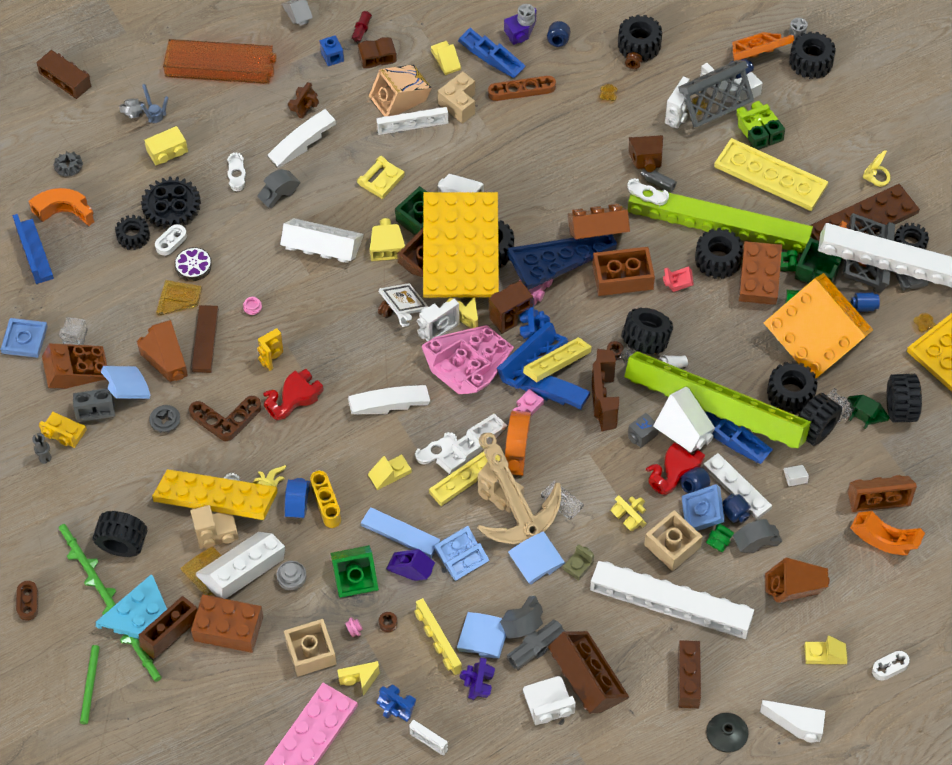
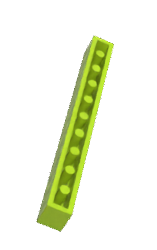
(708, 215)
(719, 400)

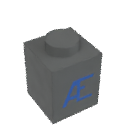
(642, 430)

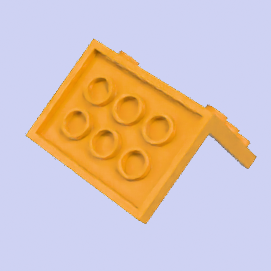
(818, 325)

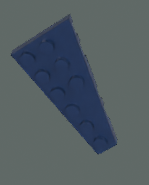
(550, 259)

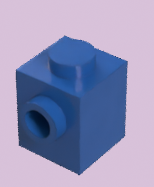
(331, 50)

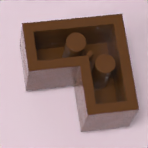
(507, 304)

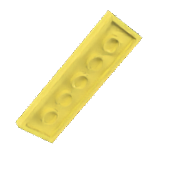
(771, 174)

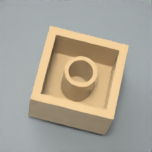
(673, 540)
(310, 647)

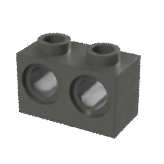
(93, 405)

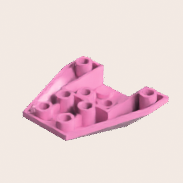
(467, 358)

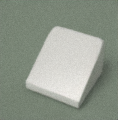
(796, 475)

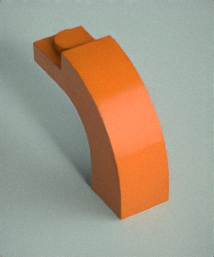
(61, 200)
(517, 441)
(884, 537)

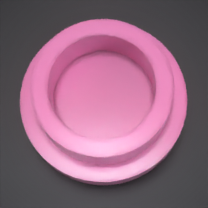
(252, 306)
(354, 627)

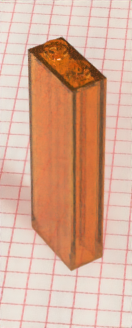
(219, 61)

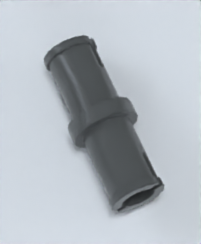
(41, 448)

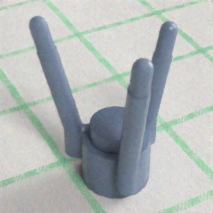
(154, 112)

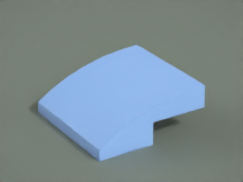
(126, 382)
(461, 553)
(536, 557)
(482, 635)

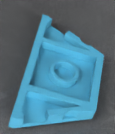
(135, 610)

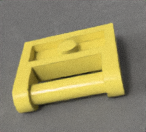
(386, 179)

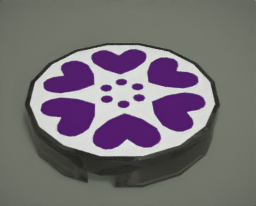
(193, 264)

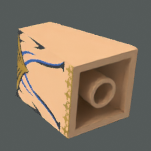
(399, 89)

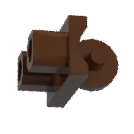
(305, 99)

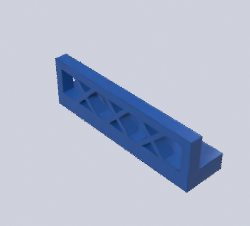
(33, 250)
(527, 353)

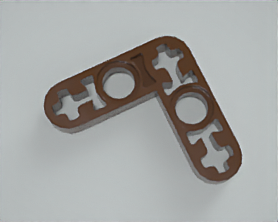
(228, 422)

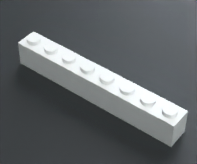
(886, 254)
(672, 599)

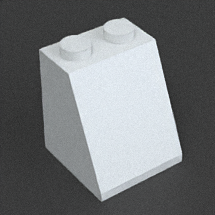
(685, 421)

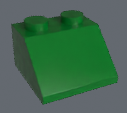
(354, 571)

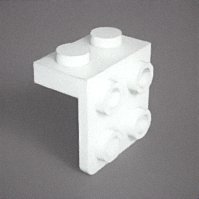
(548, 700)

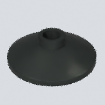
(724, 740)

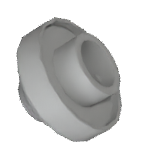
(131, 107)
(291, 575)

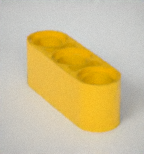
(323, 491)

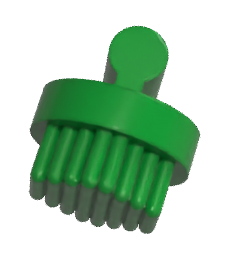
(720, 537)

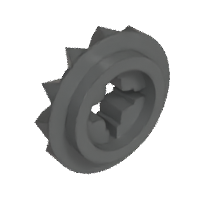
(74, 167)
(160, 413)

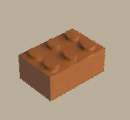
(598, 221)
(623, 271)
(760, 273)
(227, 623)

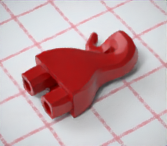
(295, 393)
(676, 463)

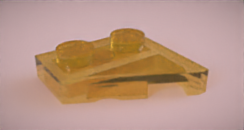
(177, 297)

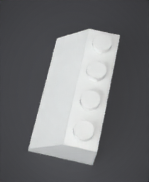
(321, 239)
(242, 564)

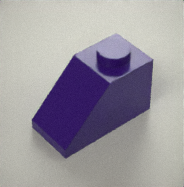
(517, 32)
(411, 564)

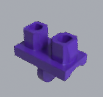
(475, 677)

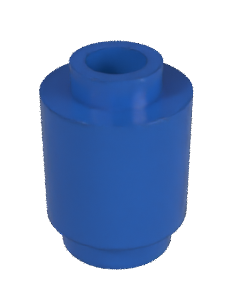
(865, 302)

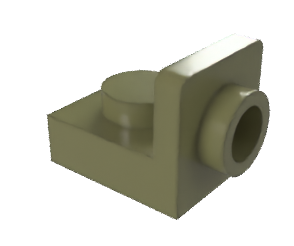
(579, 562)

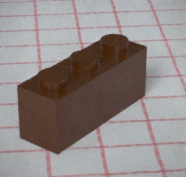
(64, 74)
(168, 627)
(689, 674)

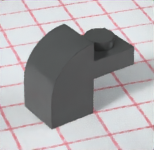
(278, 183)
(755, 535)
(523, 620)

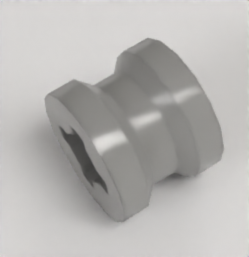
(526, 15)
(797, 27)

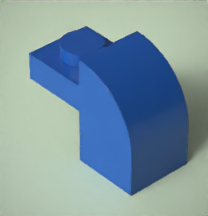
(296, 498)

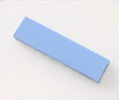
(399, 532)

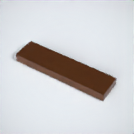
(205, 339)

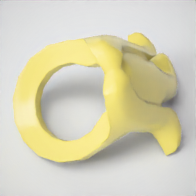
(872, 170)
(269, 480)

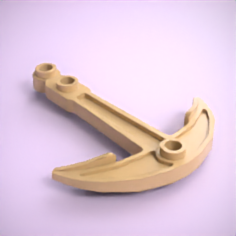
(517, 502)

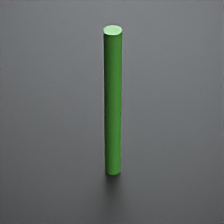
(89, 684)

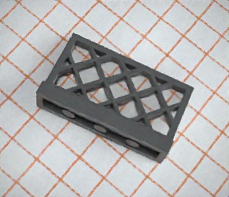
(710, 79)
(881, 276)

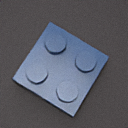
(24, 337)
(703, 507)

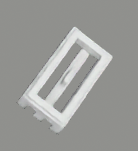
(428, 737)

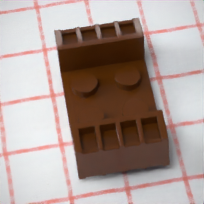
(604, 407)

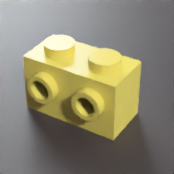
(166, 145)

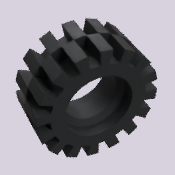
(129, 224)
(914, 232)

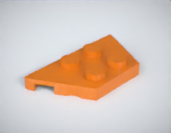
(759, 43)

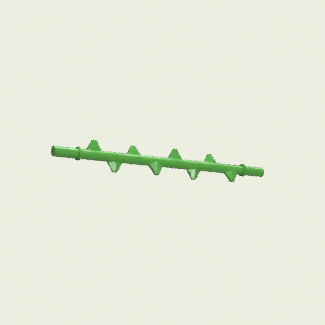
(106, 594)

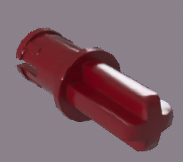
(361, 26)

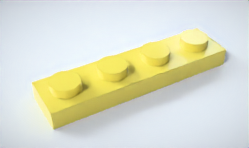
(557, 359)
(459, 480)
(440, 643)

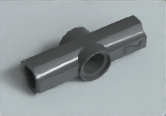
(535, 644)

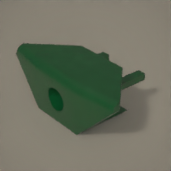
(867, 410)

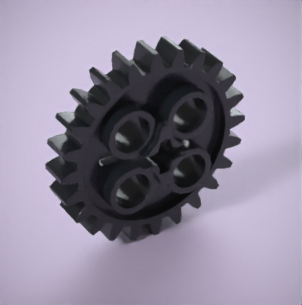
(165, 199)

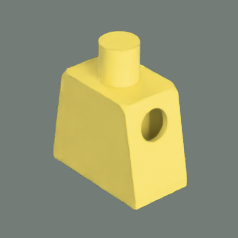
(385, 241)

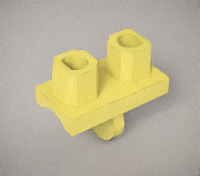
(634, 519)

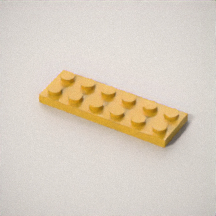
(221, 494)

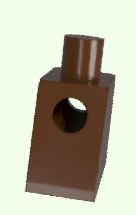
(646, 152)

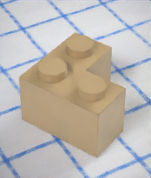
(457, 97)
(490, 488)
(213, 528)

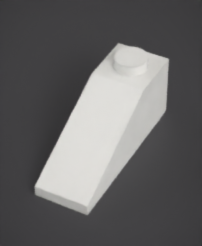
(798, 720)

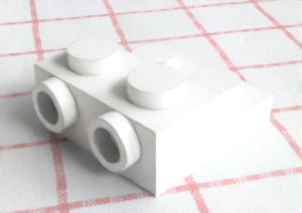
(676, 107)
(438, 321)

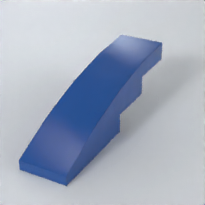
(493, 54)
(557, 390)
(739, 439)

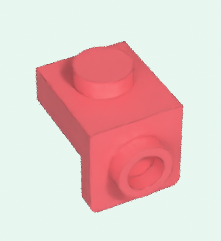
(678, 279)

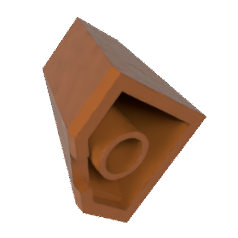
(163, 351)
(795, 580)

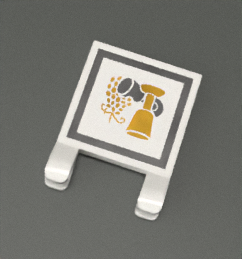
(403, 301)

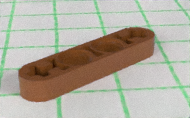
(521, 86)

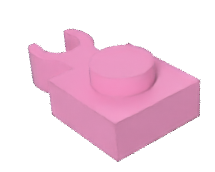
(529, 402)

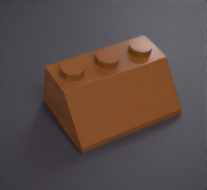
(881, 493)

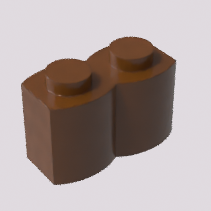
(377, 52)

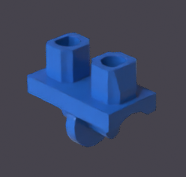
(535, 320)
(394, 704)

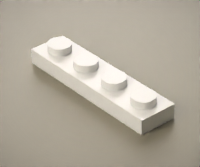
(412, 120)
(736, 484)

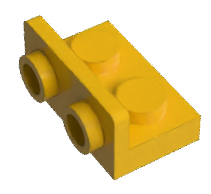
(270, 348)
(62, 429)

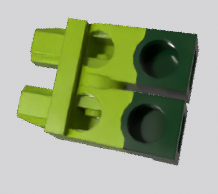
(760, 125)

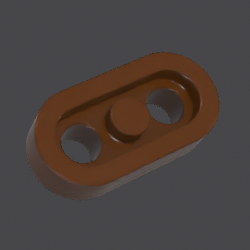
(27, 602)

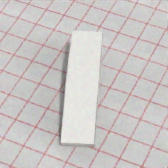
(300, 138)
(388, 399)
(469, 446)

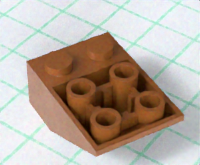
(73, 365)

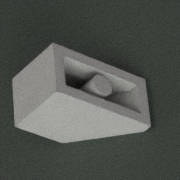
(298, 11)

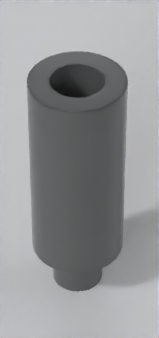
(659, 180)

